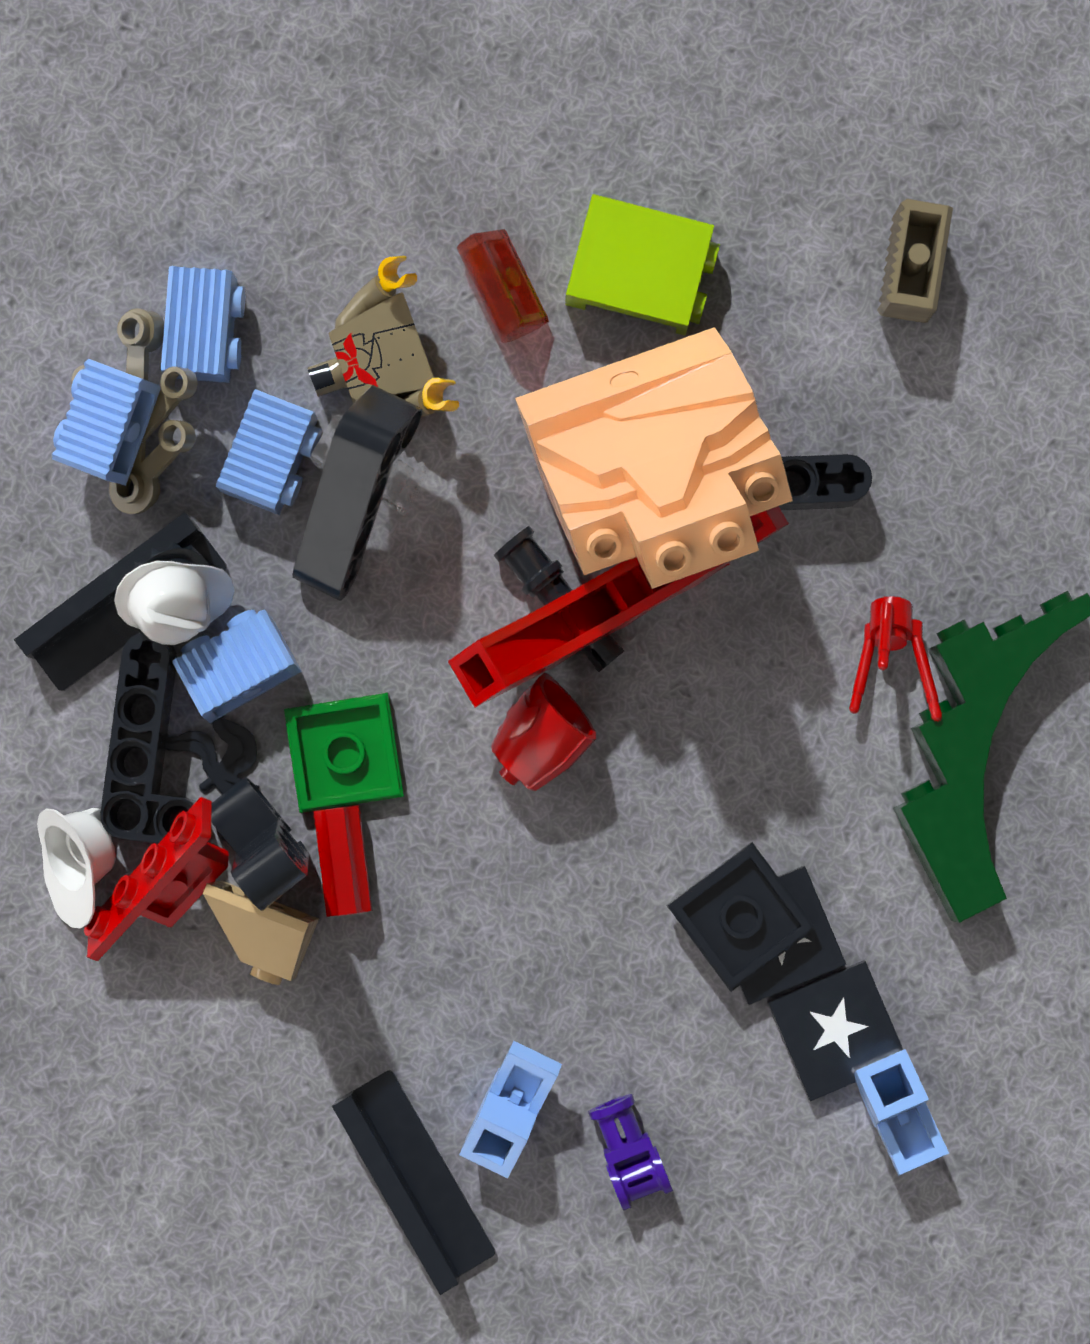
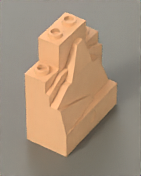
(657, 459)

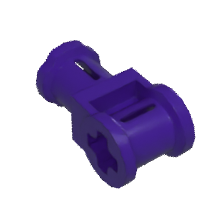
(631, 1160)

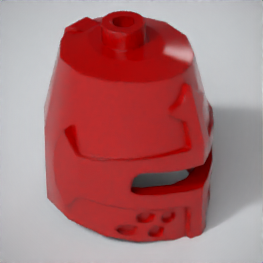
(541, 735)

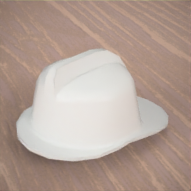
(173, 599)
(75, 858)

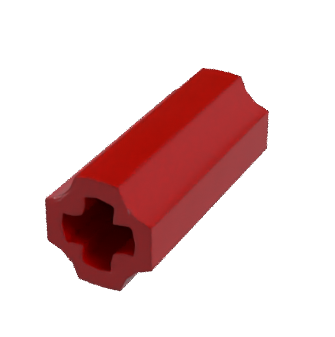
(343, 861)

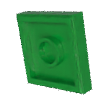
(344, 752)

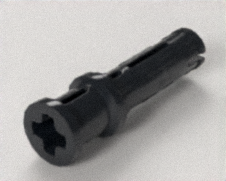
(544, 580)

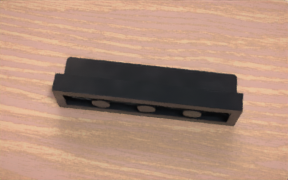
(87, 625)
(414, 1180)

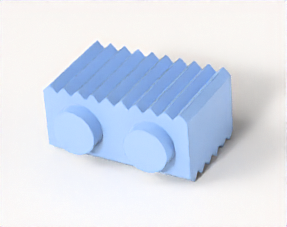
(201, 322)
(105, 422)
(269, 452)
(236, 664)

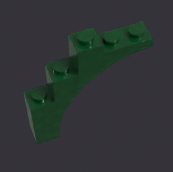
(948, 819)

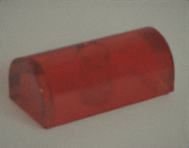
(502, 284)

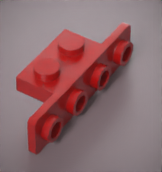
(164, 882)

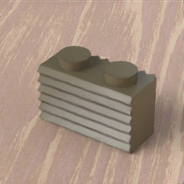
(915, 260)

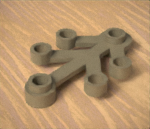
(148, 469)

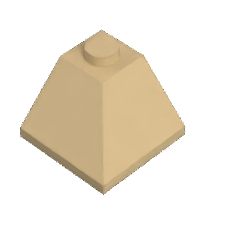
(267, 939)

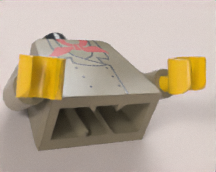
(381, 346)

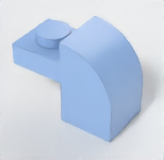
(510, 1109)
(900, 1112)

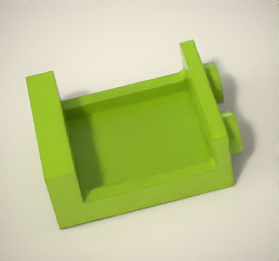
(642, 263)

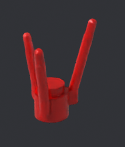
(889, 630)

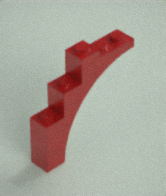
(574, 622)

